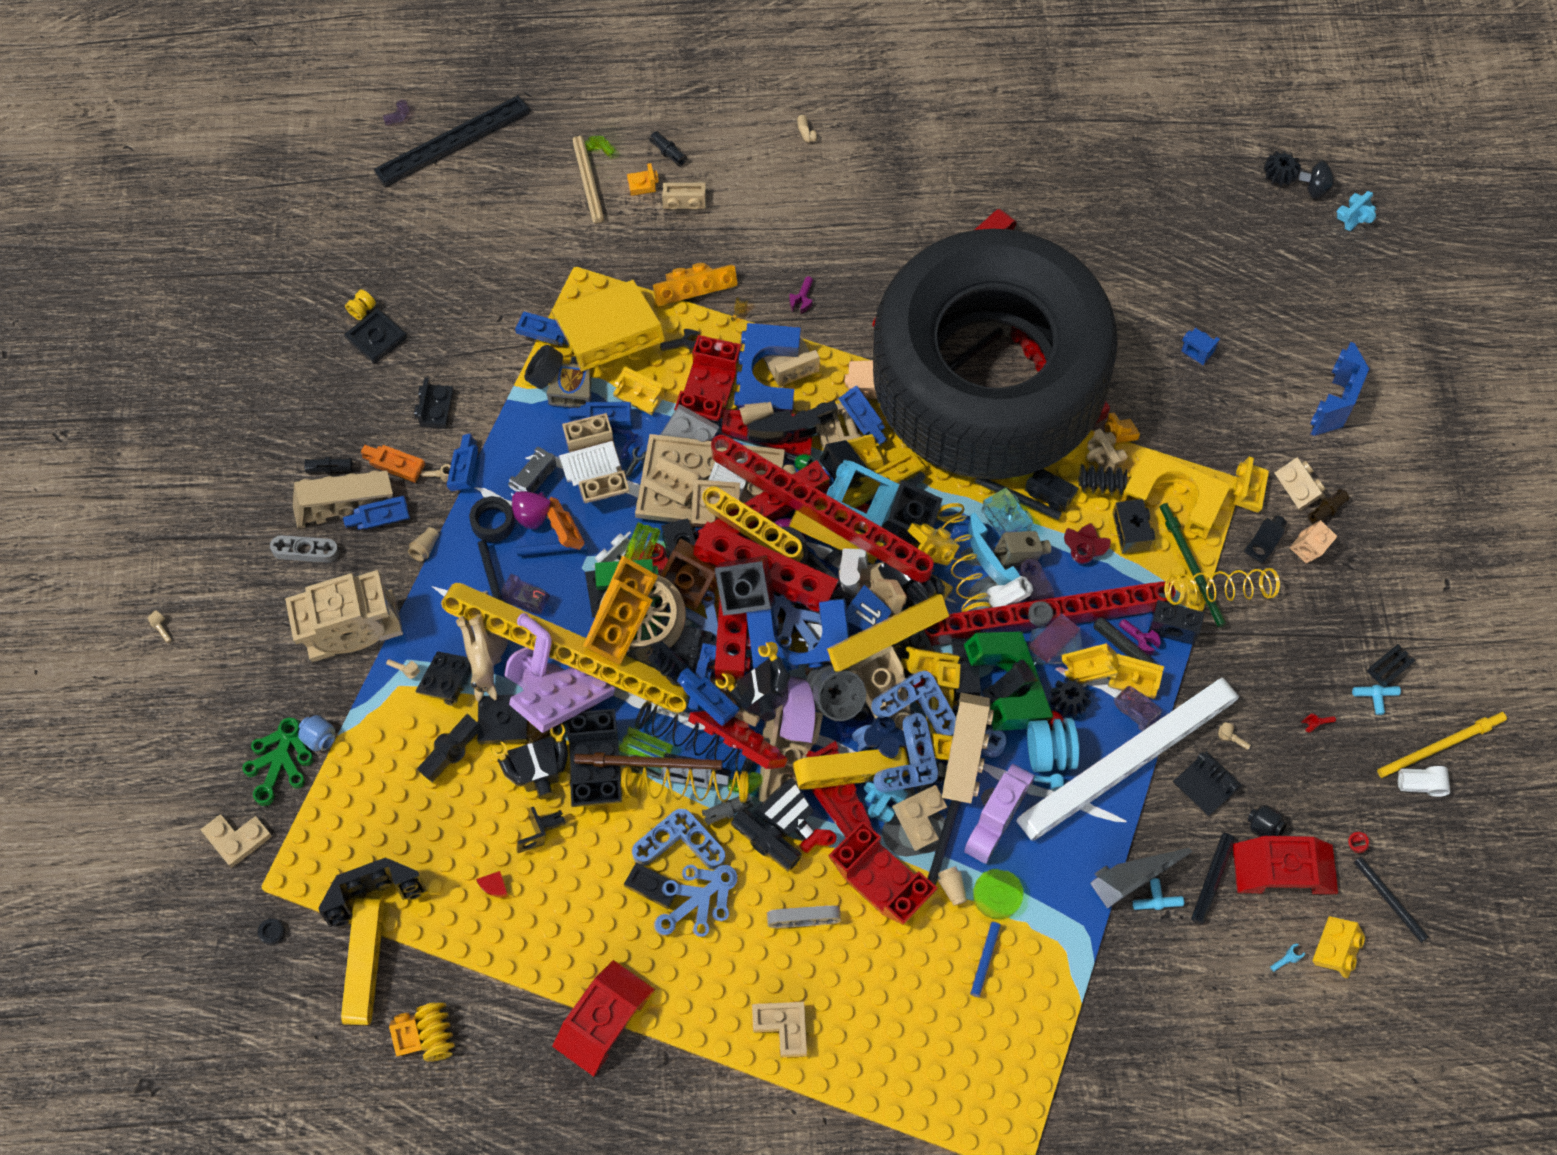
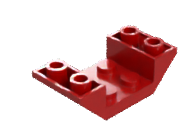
(710, 377)
(1285, 864)
(880, 875)
(601, 1016)

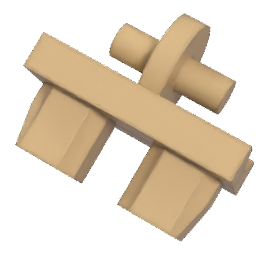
(1102, 450)

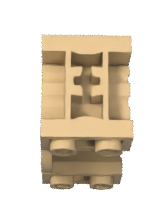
(341, 607)

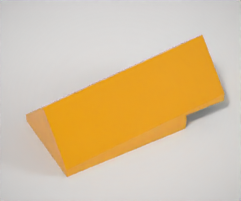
(621, 611)

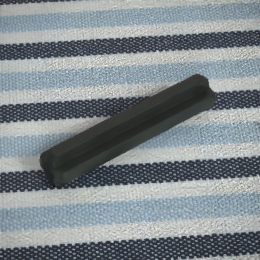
(1120, 640)

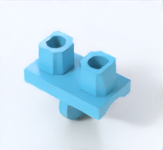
(1360, 211)
(878, 807)

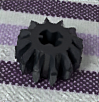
(1282, 168)
(922, 591)
(1063, 703)

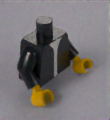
(763, 687)
(536, 763)

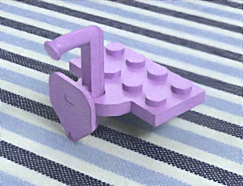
(549, 691)

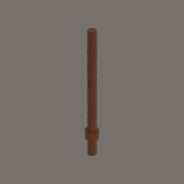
(600, 759)

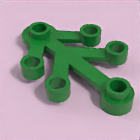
(277, 758)

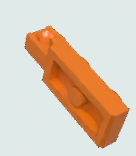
(394, 462)
(564, 525)

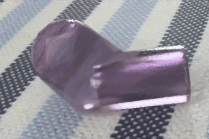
(399, 115)

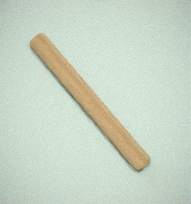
(588, 179)

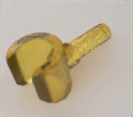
(739, 307)

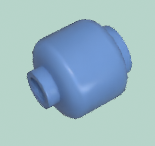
(316, 733)

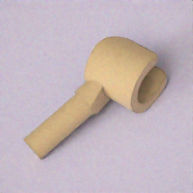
(438, 473)
(155, 621)
(409, 670)
(1226, 733)

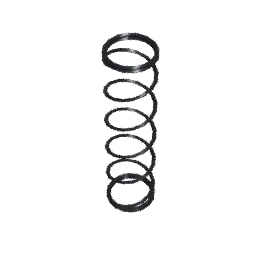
(748, 763)

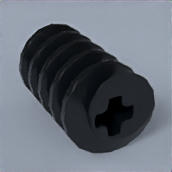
(1102, 479)

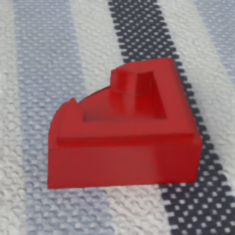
(493, 885)

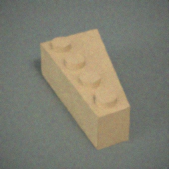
(338, 495)
(966, 748)

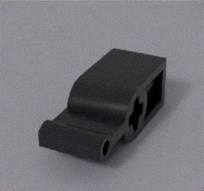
(969, 675)

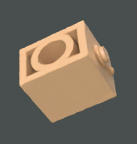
(861, 375)
(1313, 541)

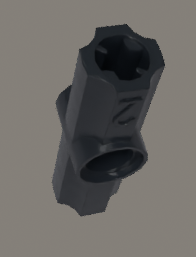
(449, 748)
(766, 839)

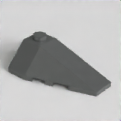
(1127, 877)

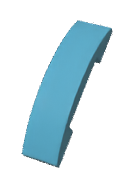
(986, 556)

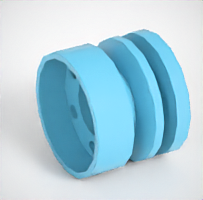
(1058, 745)

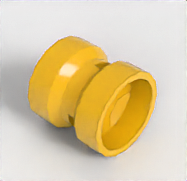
(360, 304)

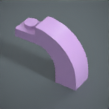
(798, 711)

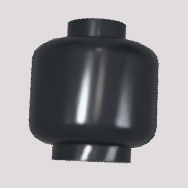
(1267, 821)

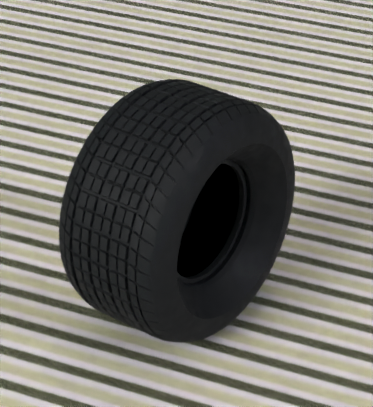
(1007, 281)

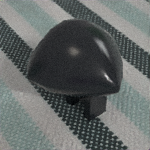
(1320, 179)

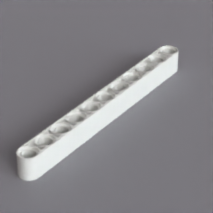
(1127, 759)

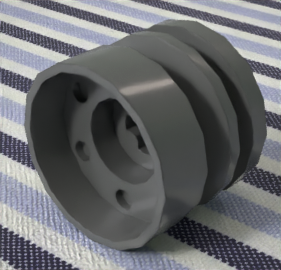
(847, 694)

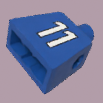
(866, 611)

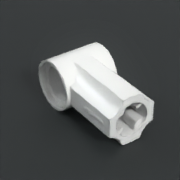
(1010, 593)
(1431, 780)

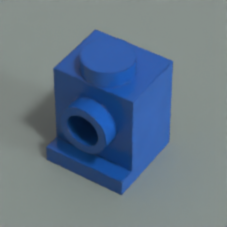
(1199, 345)

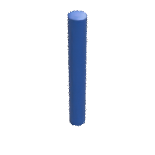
(545, 548)
(985, 959)

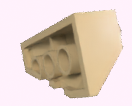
(879, 674)
(789, 748)

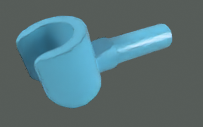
(1055, 780)
(1289, 957)

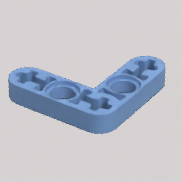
(921, 694)
(918, 762)
(677, 832)

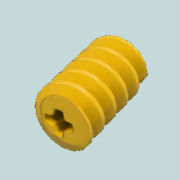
(433, 1032)

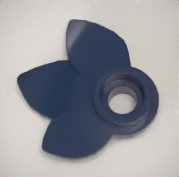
(885, 736)

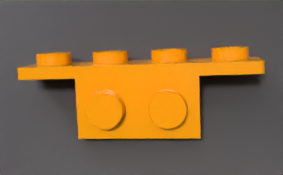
(693, 282)

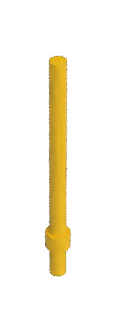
(1481, 726)

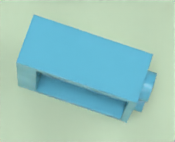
(882, 498)

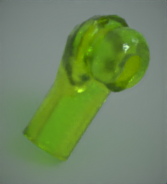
(599, 142)
(754, 782)

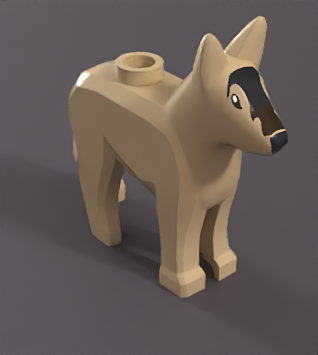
(483, 653)

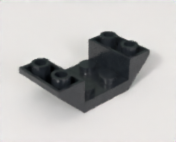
(589, 734)
(364, 879)

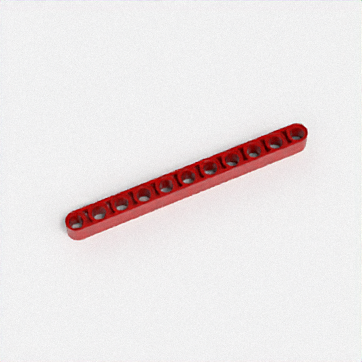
(825, 517)
(1079, 602)

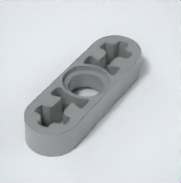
(296, 542)
(803, 916)

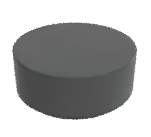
(1040, 613)

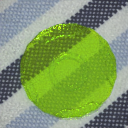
(998, 894)

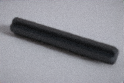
(1213, 878)

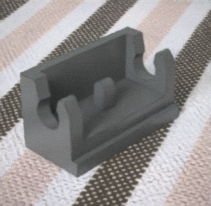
(534, 472)

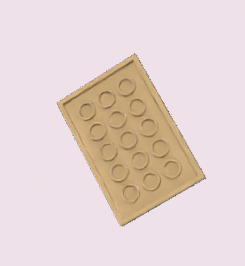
(696, 456)

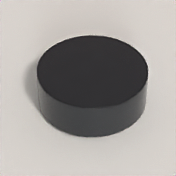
(271, 931)

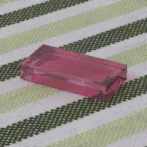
(1054, 638)

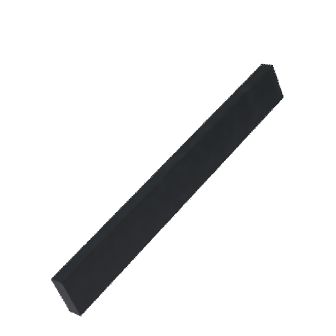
(451, 141)

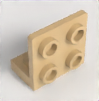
(789, 369)

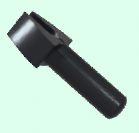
(685, 341)

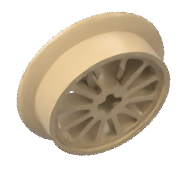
(671, 632)

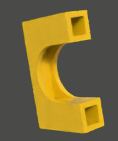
(1206, 490)

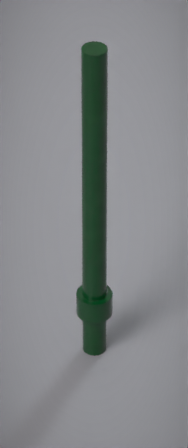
(1173, 525)

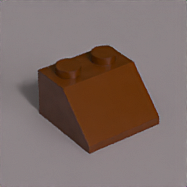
(688, 573)

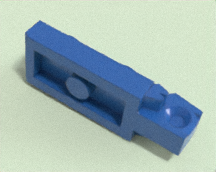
(540, 329)
(618, 412)
(863, 414)
(463, 464)
(378, 514)
(707, 655)
(708, 696)

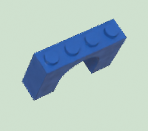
(761, 342)
(834, 630)

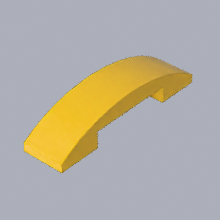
(947, 677)

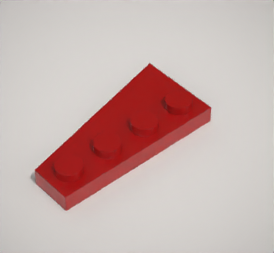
(733, 426)
(740, 736)
(841, 800)

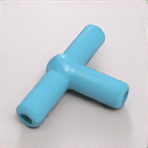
(1377, 693)
(1157, 901)

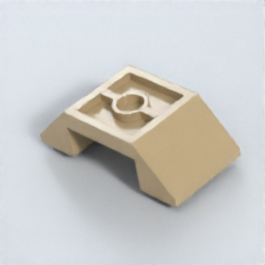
(589, 433)

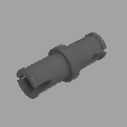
(725, 809)

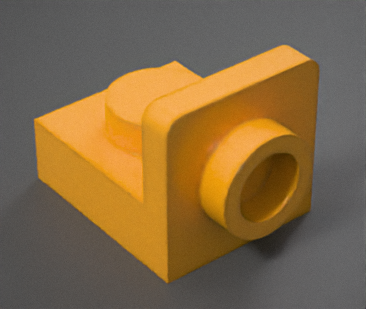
(643, 181)
(1122, 429)
(405, 1034)

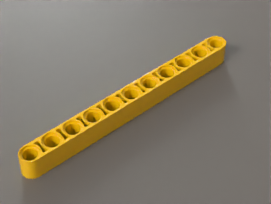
(565, 647)

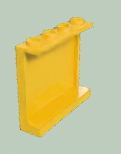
(608, 325)

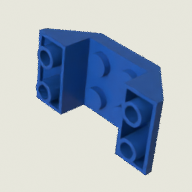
(1349, 373)

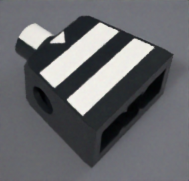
(787, 810)

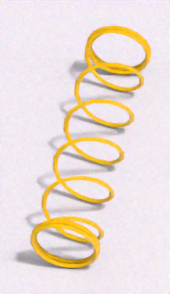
(951, 518)
(1168, 590)
(743, 784)

